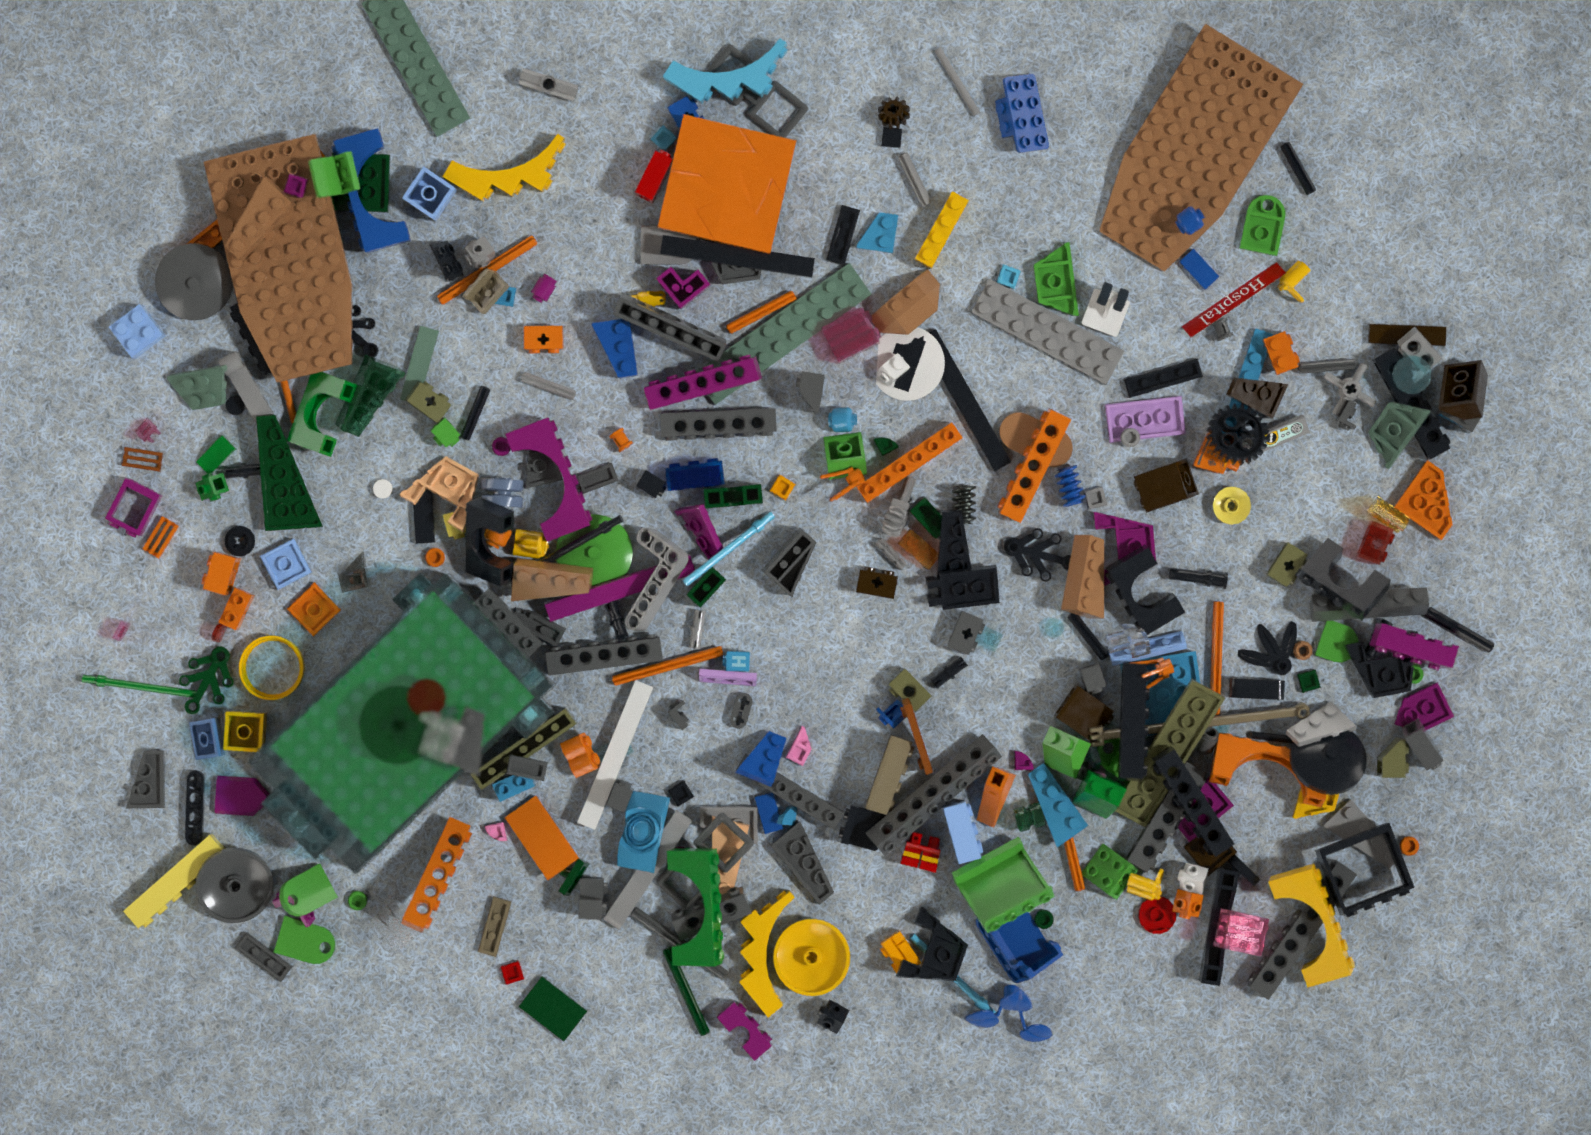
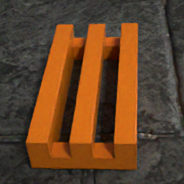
(155, 531)

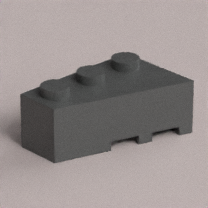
(790, 561)

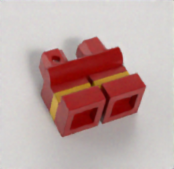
(929, 855)

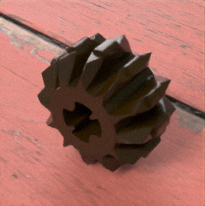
(886, 112)

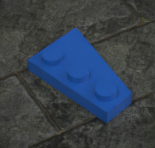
(764, 759)

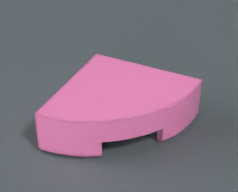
(497, 831)

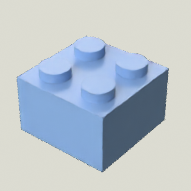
(429, 194)
(137, 331)

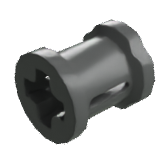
(1222, 329)

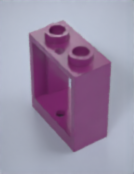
(130, 530)

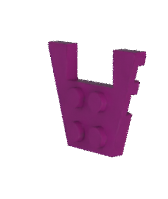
(1129, 535)

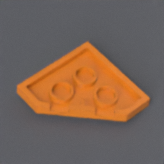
(1427, 501)

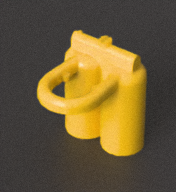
(1292, 278)
(530, 544)
(1144, 886)

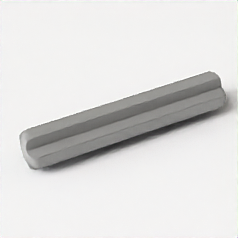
(914, 179)
(548, 385)

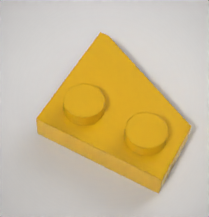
(1303, 810)

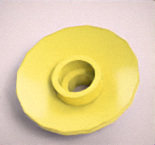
(1240, 500)

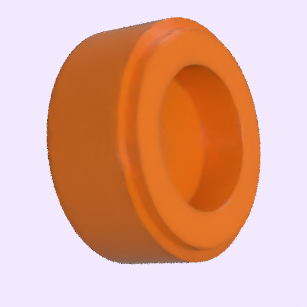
(435, 557)
(1409, 846)

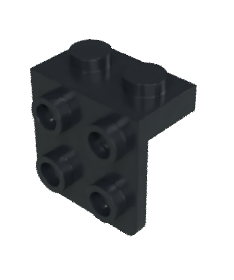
(857, 824)

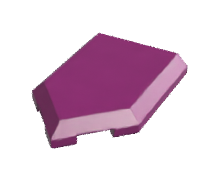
(1427, 705)
(239, 795)

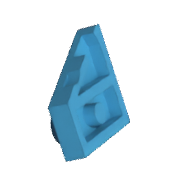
(880, 234)

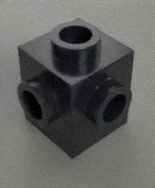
(832, 1016)

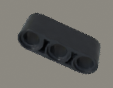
(1256, 689)

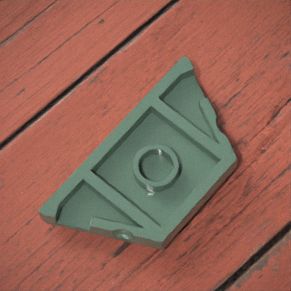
(201, 387)
(1395, 429)

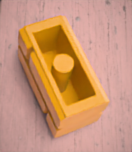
(898, 949)

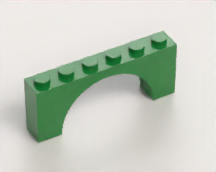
(702, 869)

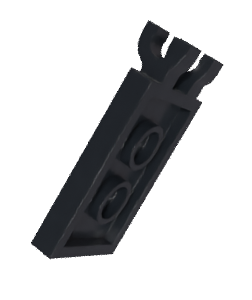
(964, 587)

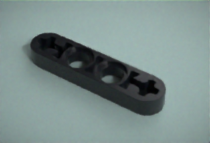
(192, 807)

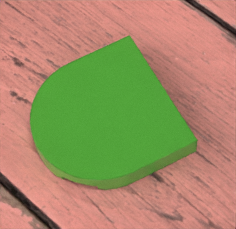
(1333, 640)

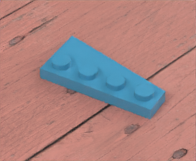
(1057, 808)

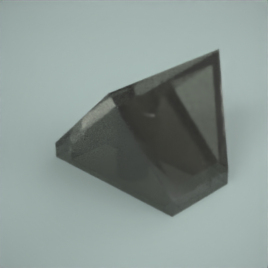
(355, 576)

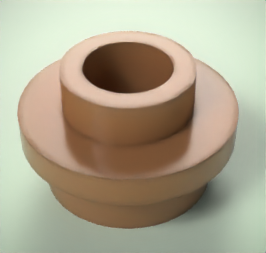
(1308, 653)

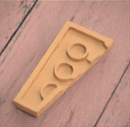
(727, 845)

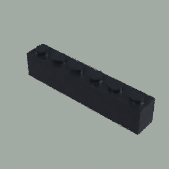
(1132, 723)

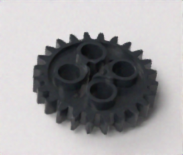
(1239, 418)

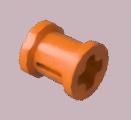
(621, 439)

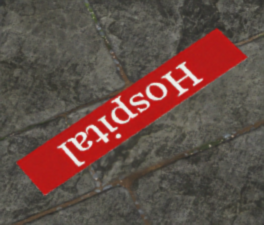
(1233, 299)

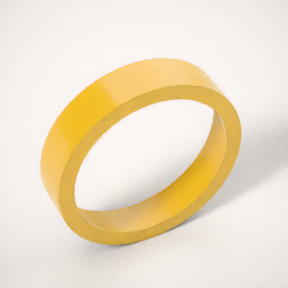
(243, 675)

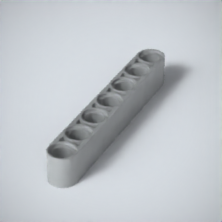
(640, 879)

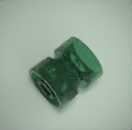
(1029, 816)

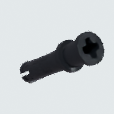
(1208, 578)

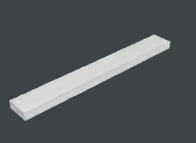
(615, 755)

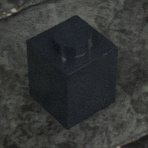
(651, 484)

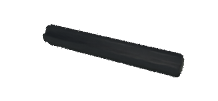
(1459, 629)

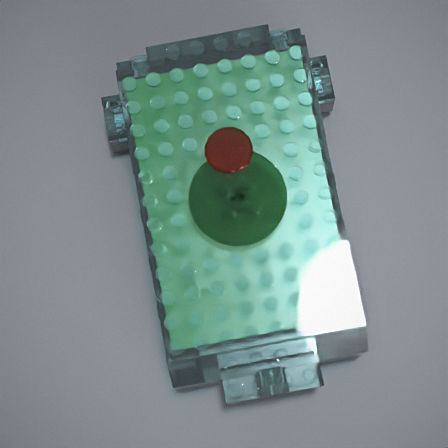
(352, 759)

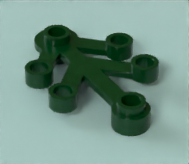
(208, 677)

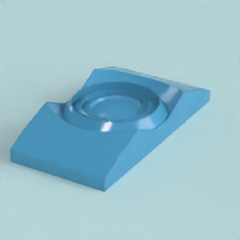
(642, 831)

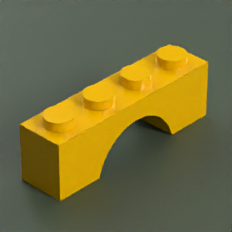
(941, 230)

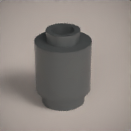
(1207, 741)

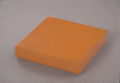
(314, 609)

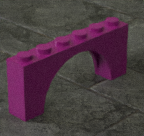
(542, 438)

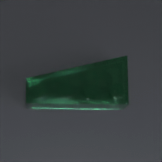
(374, 383)

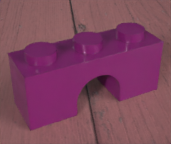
(735, 1016)

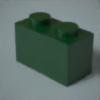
(706, 587)

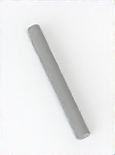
(957, 82)

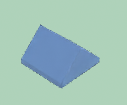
(207, 738)

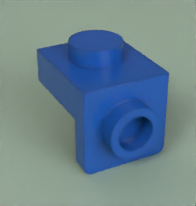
(892, 714)

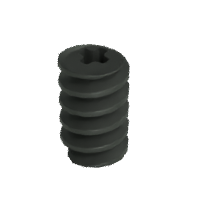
(964, 502)

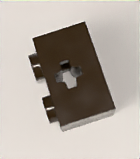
(866, 586)

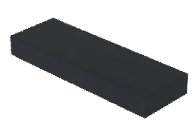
(843, 235)
(424, 519)

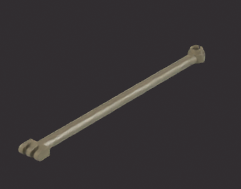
(1103, 735)

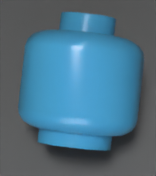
(842, 419)

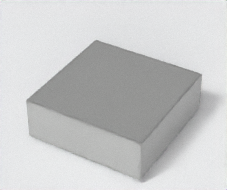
(1095, 498)

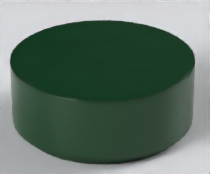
(1044, 919)

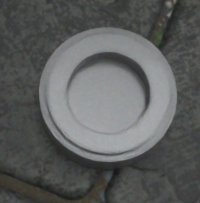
(1130, 437)

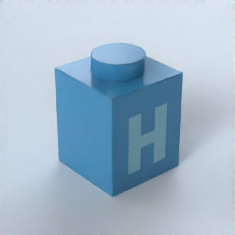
(736, 661)

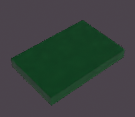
(553, 1008)

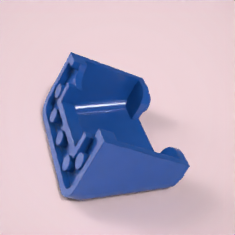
(1021, 948)

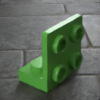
(1109, 871)

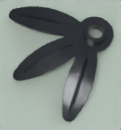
(1276, 655)

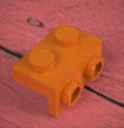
(1281, 353)

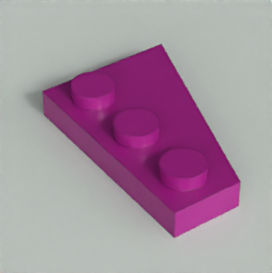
(699, 523)
(1216, 799)

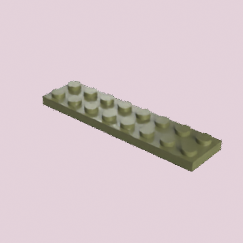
(1182, 732)

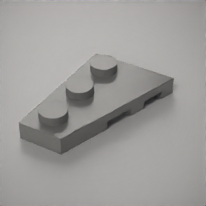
(1320, 724)

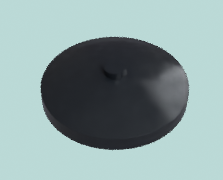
(1330, 764)

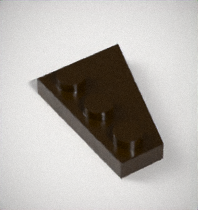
(1258, 394)

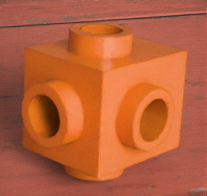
(1187, 904)

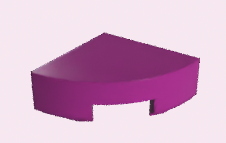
(1022, 761)

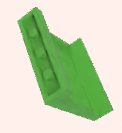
(1002, 885)

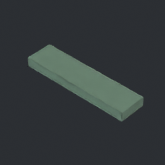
(420, 359)

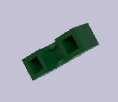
(733, 496)

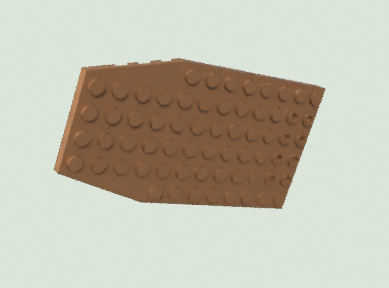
(1196, 146)
(297, 278)

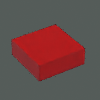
(512, 972)

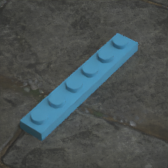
(1252, 363)

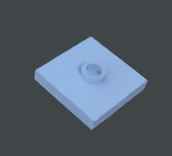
(285, 564)

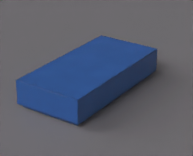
(1199, 269)
(768, 812)

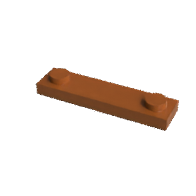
(923, 761)

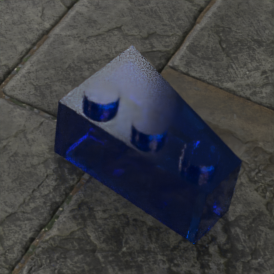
(695, 475)

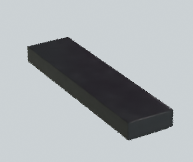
(1163, 378)

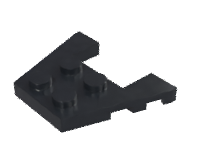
(1382, 675)
(942, 955)

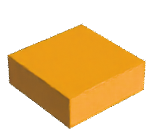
(782, 487)

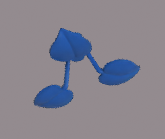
(1014, 1000)

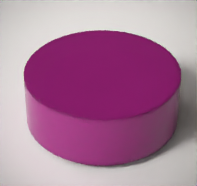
(501, 446)

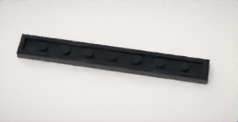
(736, 256)
(971, 410)

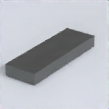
(263, 957)

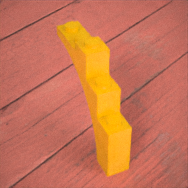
(533, 172)
(757, 980)

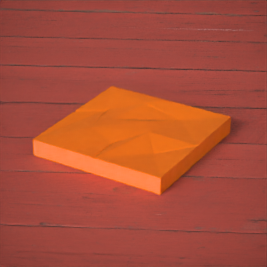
(726, 184)

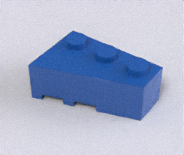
(619, 346)

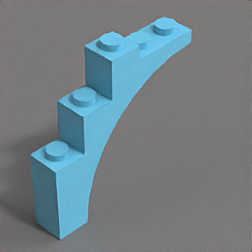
(753, 77)

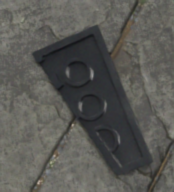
(953, 546)

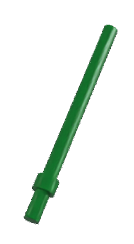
(102, 681)

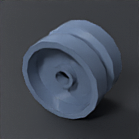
(502, 491)

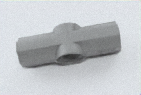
(536, 81)

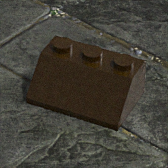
(1464, 389)

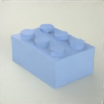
(962, 831)

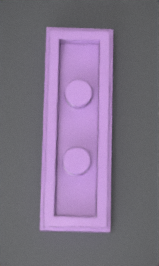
(727, 677)

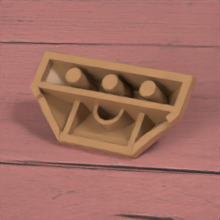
(909, 306)

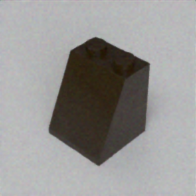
(1165, 485)
(1083, 711)

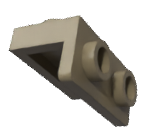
(486, 290)

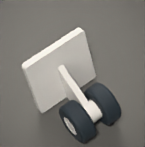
(1106, 310)

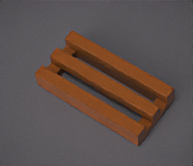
(126, 456)

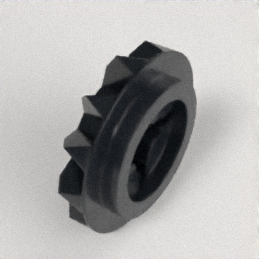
(230, 541)

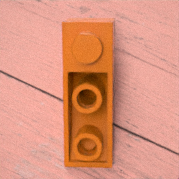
(994, 795)

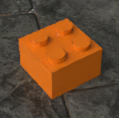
(221, 573)

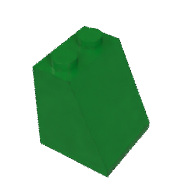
(1099, 794)

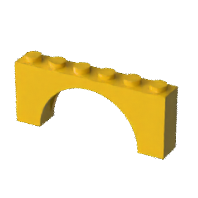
(1306, 886)

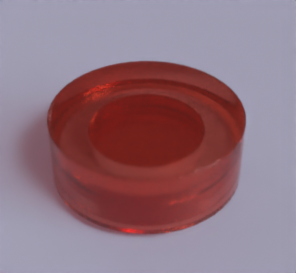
(218, 632)

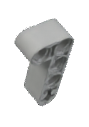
(245, 385)

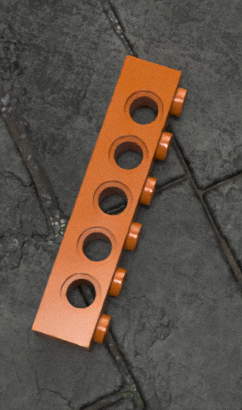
(909, 462)
(1018, 511)
(453, 829)

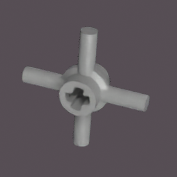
(1354, 381)

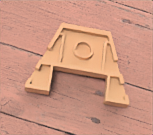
(451, 483)

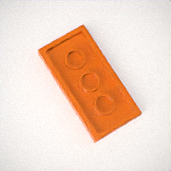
(542, 838)

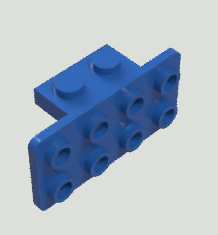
(1022, 114)

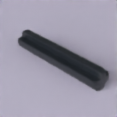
(1298, 168)
(475, 413)
(1088, 636)

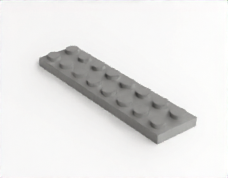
(1047, 331)

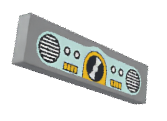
(1284, 432)

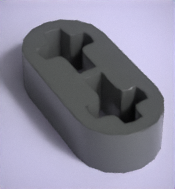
(736, 709)

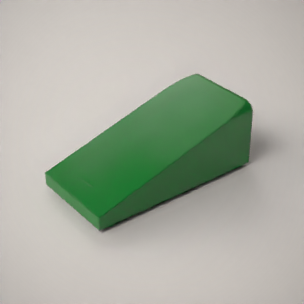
(216, 454)

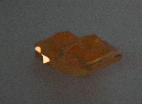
(919, 549)

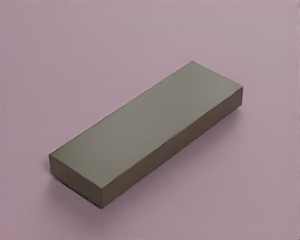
(494, 926)

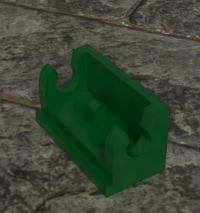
(928, 517)

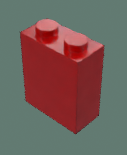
(654, 176)

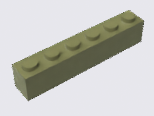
(525, 747)

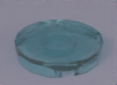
(1411, 374)

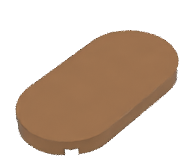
(1017, 433)

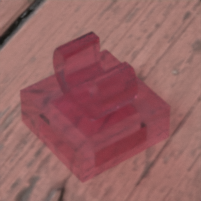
(146, 429)

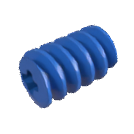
(1070, 486)

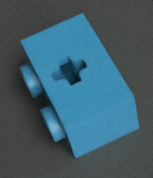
(512, 786)

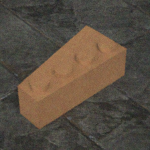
(260, 217)
(1085, 578)
(547, 579)

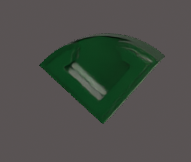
(885, 445)

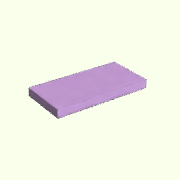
(1149, 417)

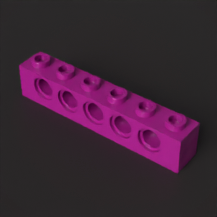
(656, 399)

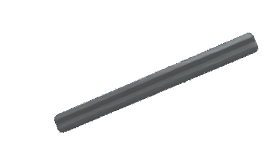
(670, 937)

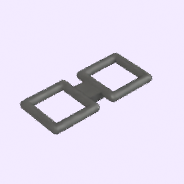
(757, 100)
(724, 867)

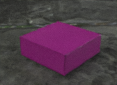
(296, 185)

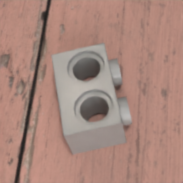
(1422, 347)

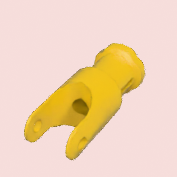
(651, 297)

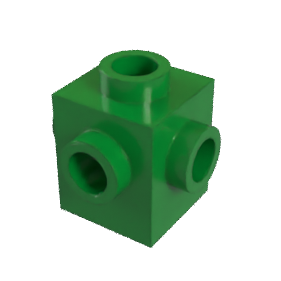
(212, 486)

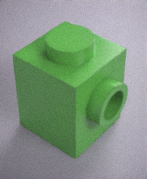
(445, 433)

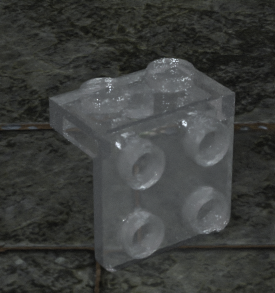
(441, 737)

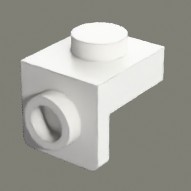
(892, 369)

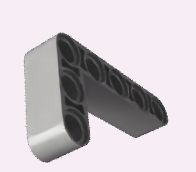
(657, 579)

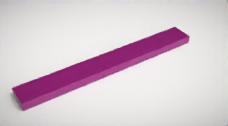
(606, 592)

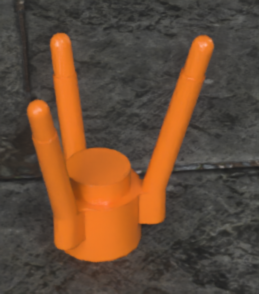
(854, 479)
(1163, 668)

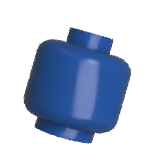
(1190, 220)

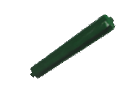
(686, 993)

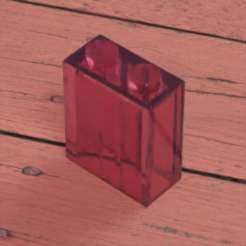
(851, 335)
(1241, 932)

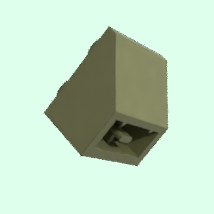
(1392, 760)

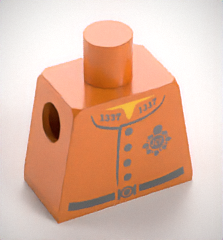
(1209, 461)

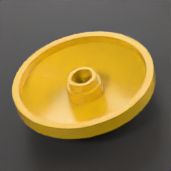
(811, 957)

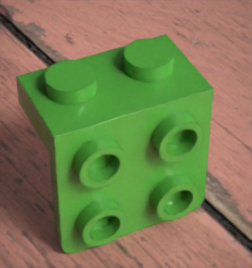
(334, 175)

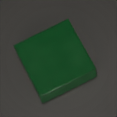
(1308, 681)

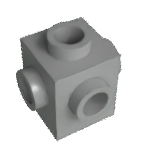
(479, 253)

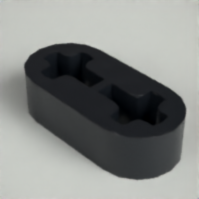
(1251, 877)

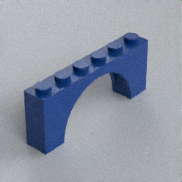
(374, 232)

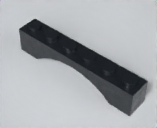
(1223, 898)

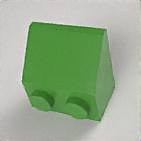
(845, 452)
(1064, 751)

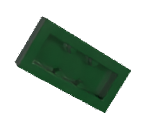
(572, 876)

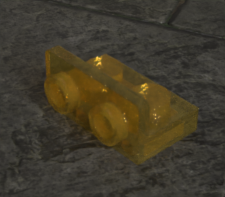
(1388, 515)

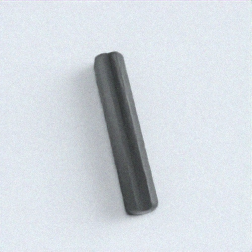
(1326, 366)

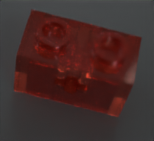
(1374, 532)

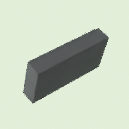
(597, 478)
(527, 767)

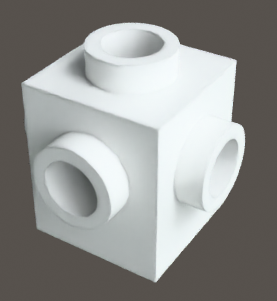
(1193, 878)

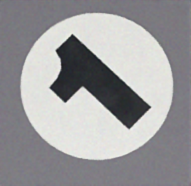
(924, 359)

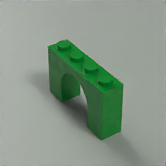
(304, 428)

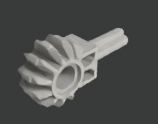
(899, 509)

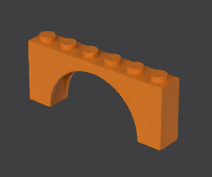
(1234, 751)

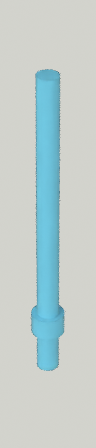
(756, 526)
(979, 1001)

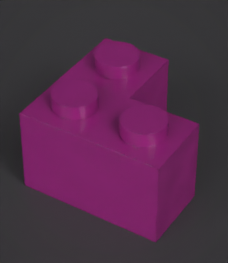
(683, 291)

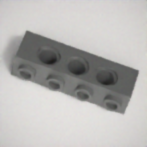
(687, 928)

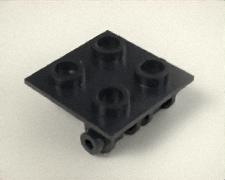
(447, 261)

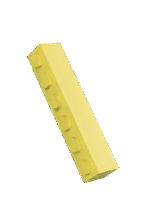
(171, 884)

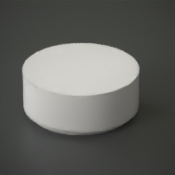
(382, 488)

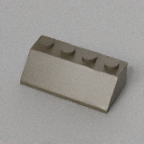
(888, 775)

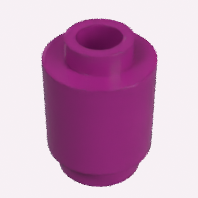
(543, 288)

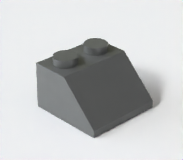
(811, 388)

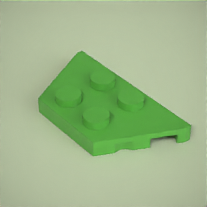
(1056, 281)

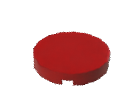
(1155, 910)

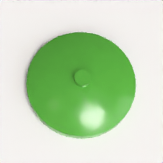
(607, 554)

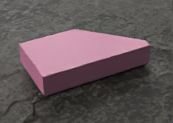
(800, 748)

